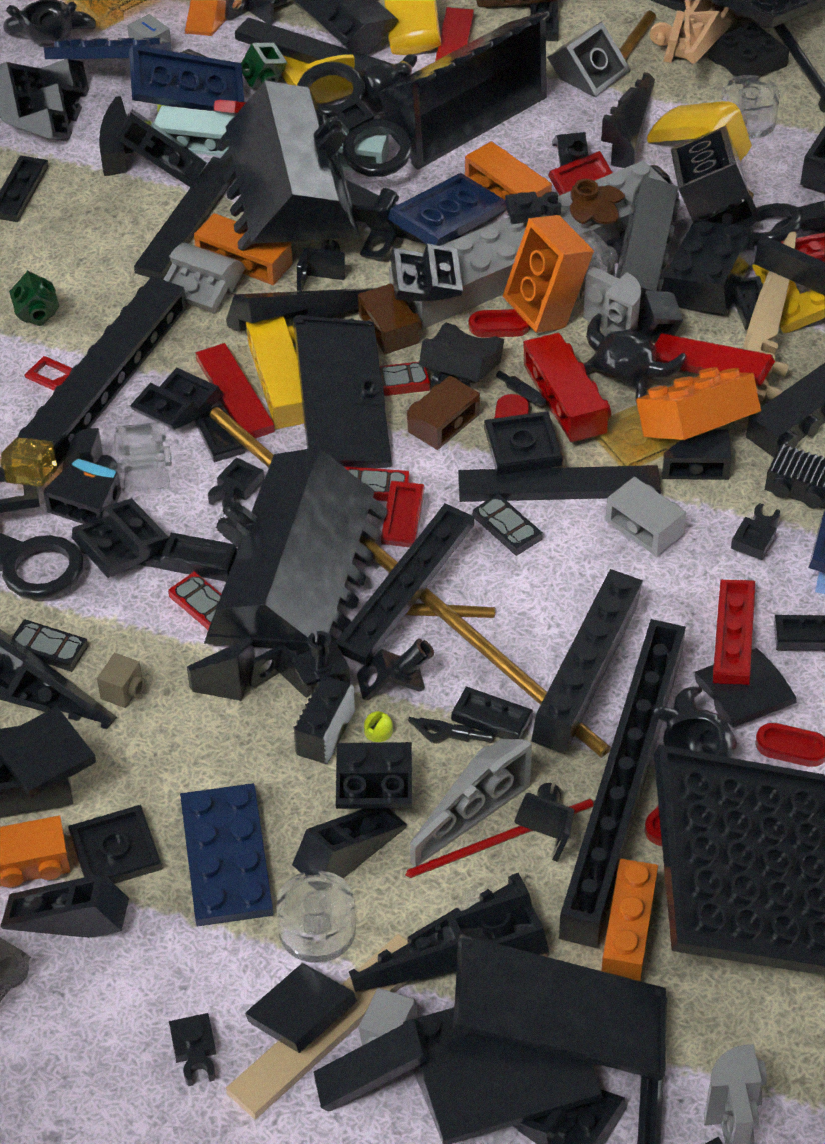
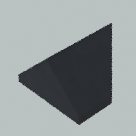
(224, 672)

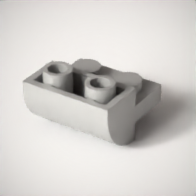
(203, 275)
(614, 299)
(736, 1094)

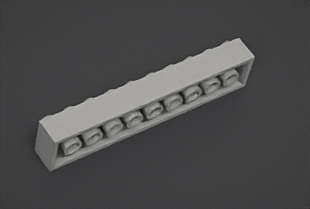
(490, 252)

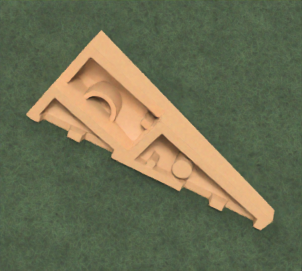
(704, 26)

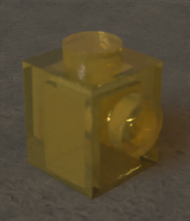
(28, 461)

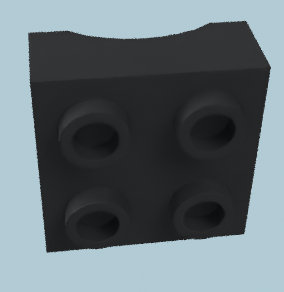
(749, 51)
(461, 354)

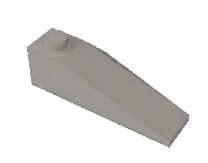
(483, 787)

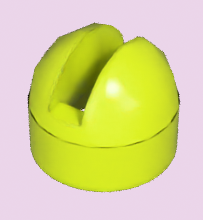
(382, 729)

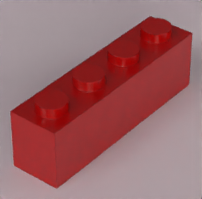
(566, 387)

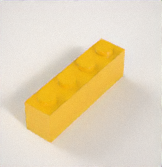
(277, 369)

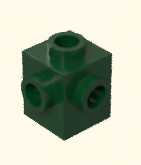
(262, 64)
(34, 299)

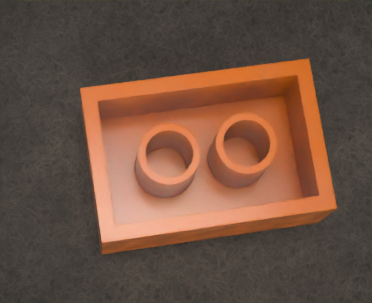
(547, 273)
(698, 404)

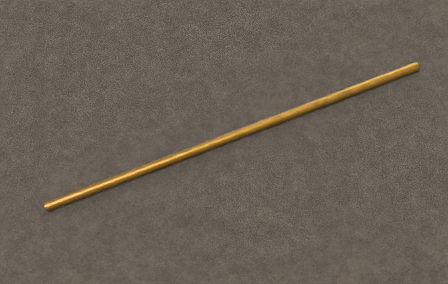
(479, 642)

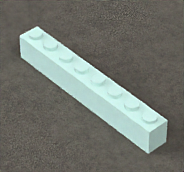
(202, 129)

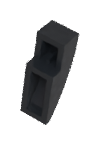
(111, 149)

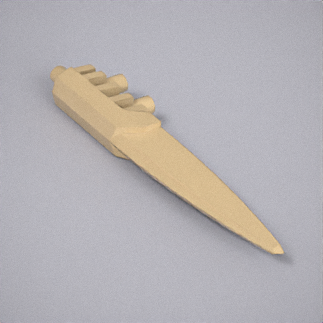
(765, 324)

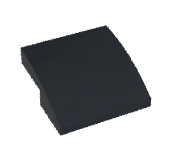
(427, 274)
(177, 400)
(120, 537)
(745, 703)
(578, 1125)

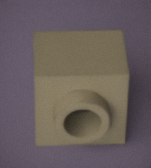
(120, 680)

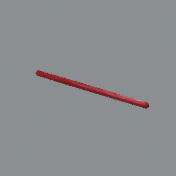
(482, 845)

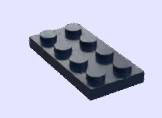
(100, 48)
(183, 79)
(447, 210)
(226, 855)

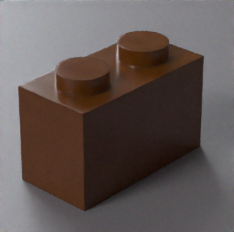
(393, 319)
(443, 412)

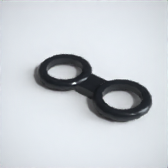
(359, 121)
(804, 217)
(15, 551)

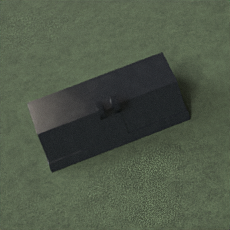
(470, 89)
(286, 169)
(295, 553)

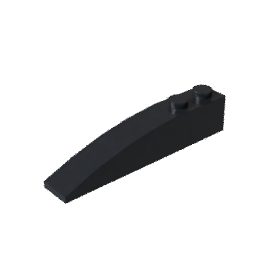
(353, 23)

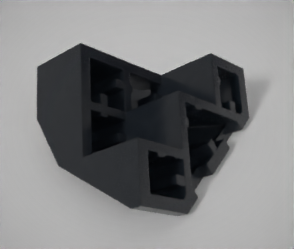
(43, 97)

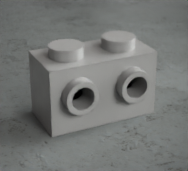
(645, 516)

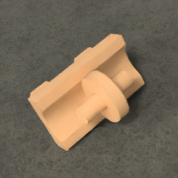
(674, 37)

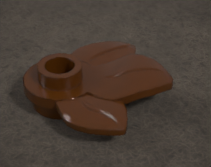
(594, 202)

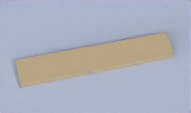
(283, 1067)

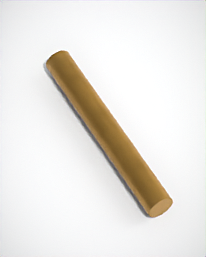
(637, 33)
(421, 609)

